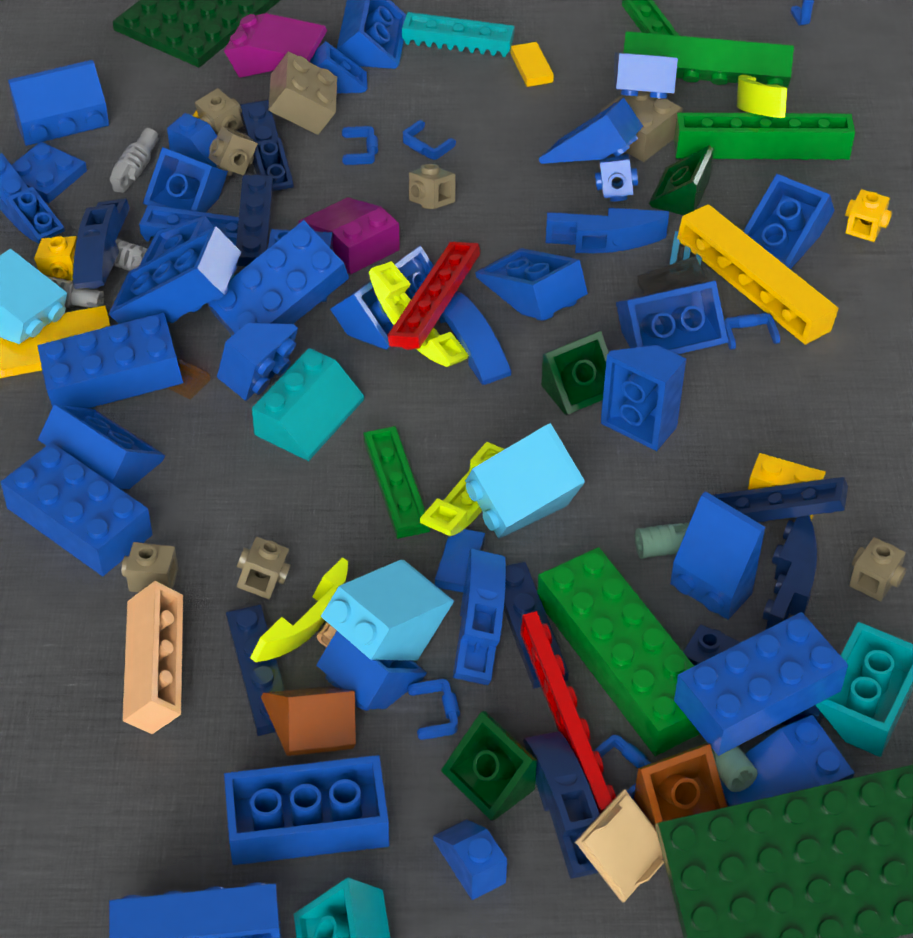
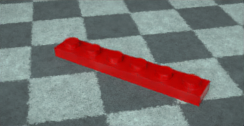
(433, 295)
(563, 705)

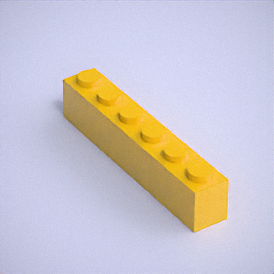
(757, 274)

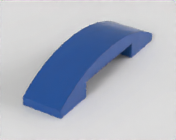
(477, 339)

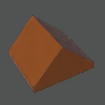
(313, 719)
(679, 786)

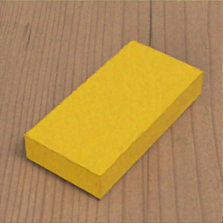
(532, 64)

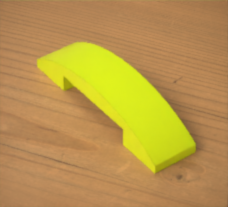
(761, 98)
(390, 290)
(458, 509)
(286, 637)

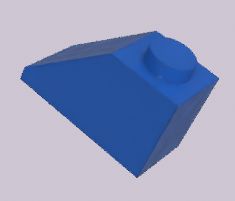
(349, 75)
(191, 137)
(473, 857)

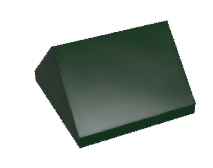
(684, 183)
(576, 373)
(491, 767)

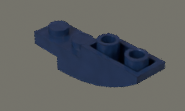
(269, 153)
(97, 244)
(794, 571)
(566, 796)

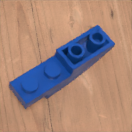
(25, 206)
(604, 234)
(481, 617)

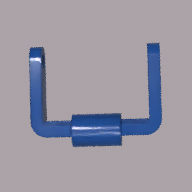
(803, 14)
(371, 141)
(422, 147)
(749, 321)
(449, 703)
(627, 750)

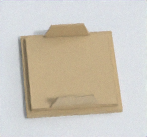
(622, 846)

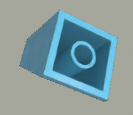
(26, 299)
(524, 482)
(388, 612)

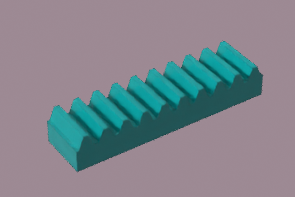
(458, 32)

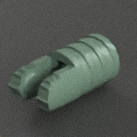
(659, 540)
(735, 769)

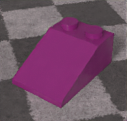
(265, 40)
(359, 230)

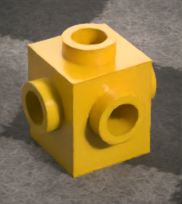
(867, 215)
(56, 256)

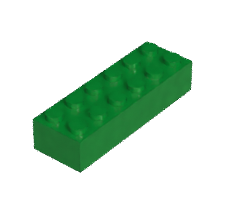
(619, 645)

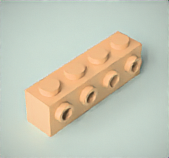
(153, 658)

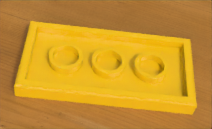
(25, 357)

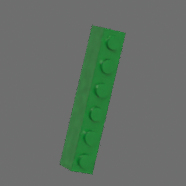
(717, 59)
(765, 137)

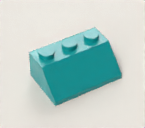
(306, 405)
(873, 689)
(344, 912)

